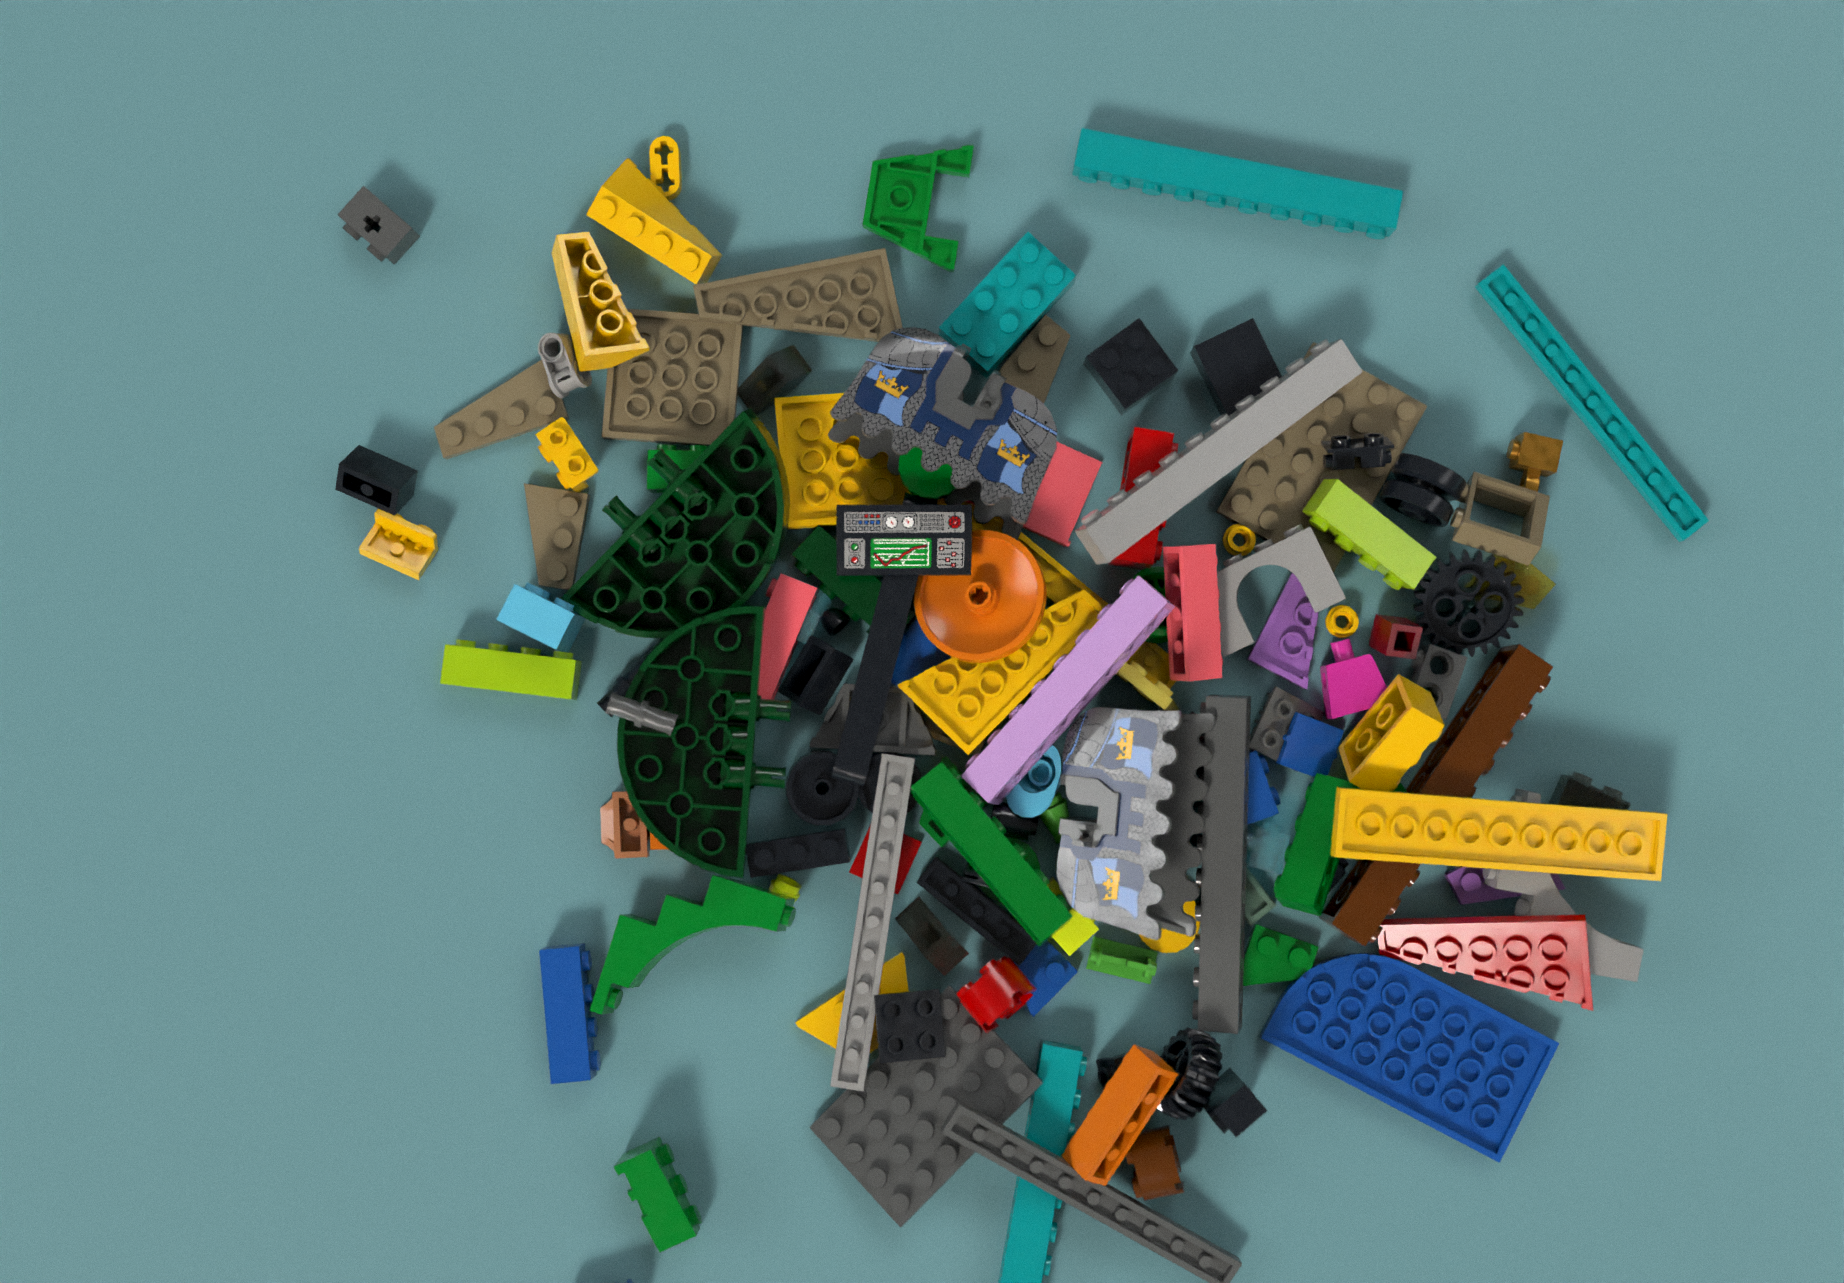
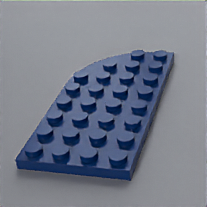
(1414, 1046)

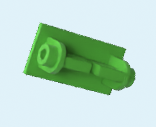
(1122, 960)

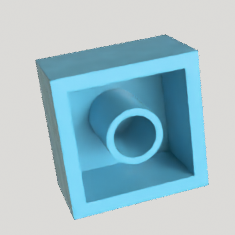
(540, 618)

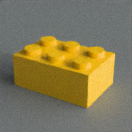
(1391, 736)

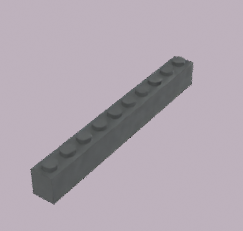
(1223, 867)

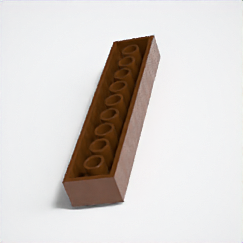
(1449, 770)

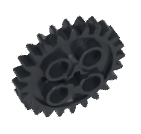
(1491, 621)

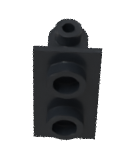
(1370, 449)

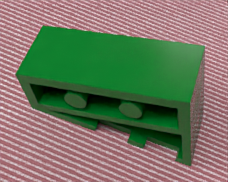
(659, 1193)

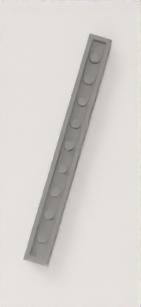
(872, 922)

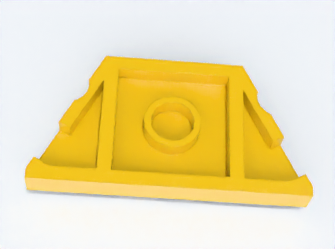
(825, 1019)

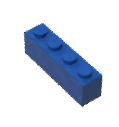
(568, 1013)

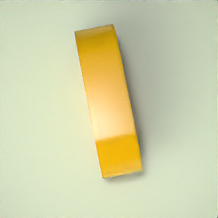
(673, 167)

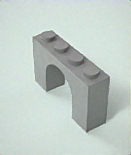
(1298, 554)

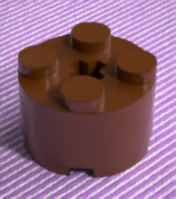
(1155, 1164)

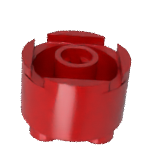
(997, 993)

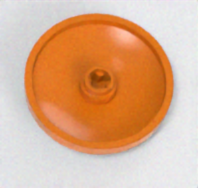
(992, 609)

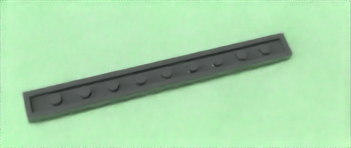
(1096, 1200)

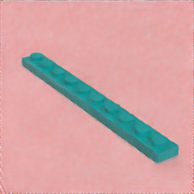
(1592, 403)

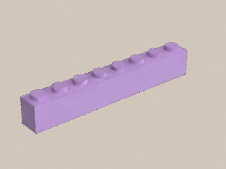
(1067, 690)

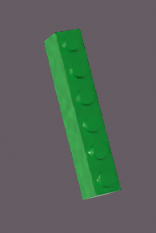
(991, 854)

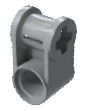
(561, 365)

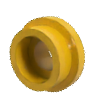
(1249, 540)
(1350, 616)

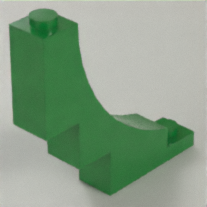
(642, 943)

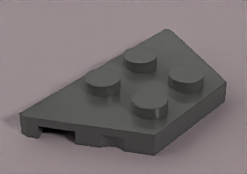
(899, 731)

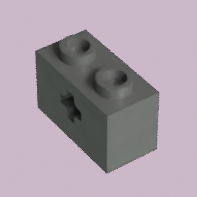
(367, 210)

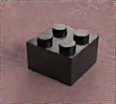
(1130, 366)

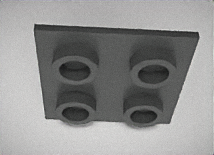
(1275, 721)

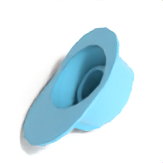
(1038, 786)

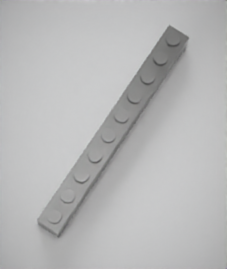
(1218, 451)

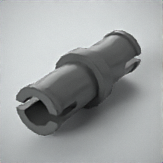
(641, 713)

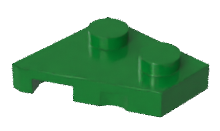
(1275, 957)

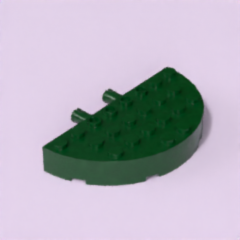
(698, 544)
(700, 779)

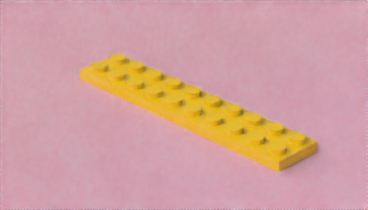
(1498, 834)

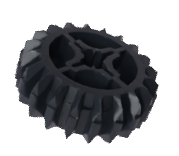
(1197, 1061)

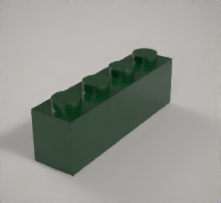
(859, 593)

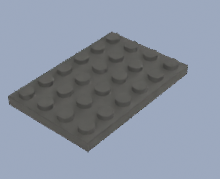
(893, 1129)

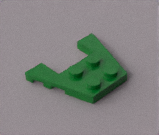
(901, 201)

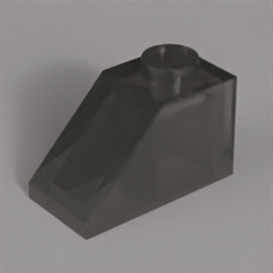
(773, 379)
(931, 936)

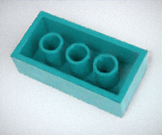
(1007, 304)

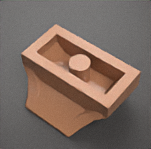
(623, 828)

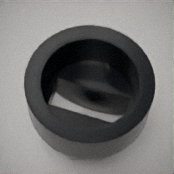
(834, 620)

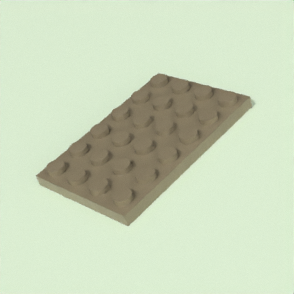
(1290, 468)

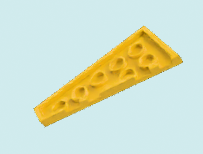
(976, 697)

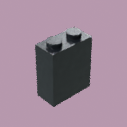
(1234, 365)

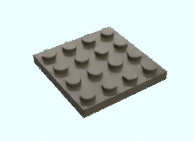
(680, 387)

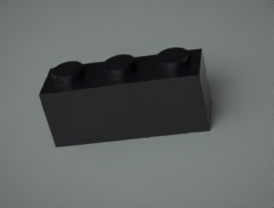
(798, 852)
(1233, 1104)

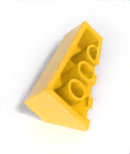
(644, 217)
(596, 316)

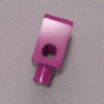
(1350, 682)

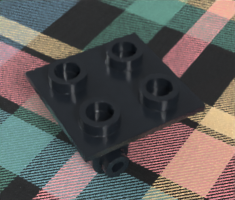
(909, 1026)

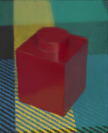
(1395, 636)

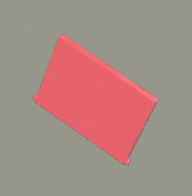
(1062, 494)

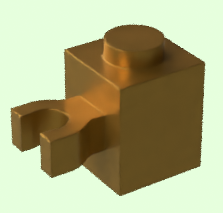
(1535, 457)

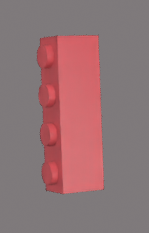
(1194, 621)
(782, 624)

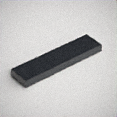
(977, 910)

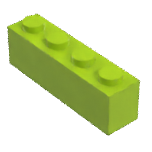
(1368, 534)
(511, 671)

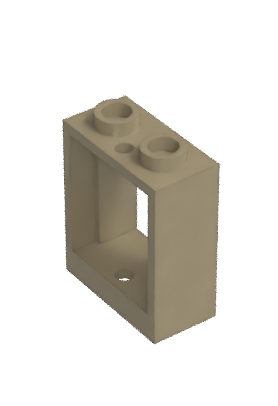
(1507, 497)

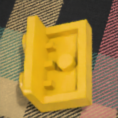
(569, 455)
(400, 544)

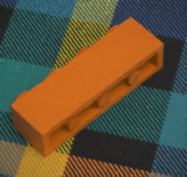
(1119, 1115)

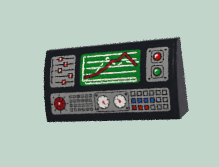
(903, 540)

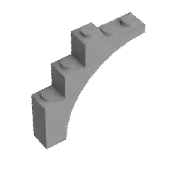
(1541, 897)

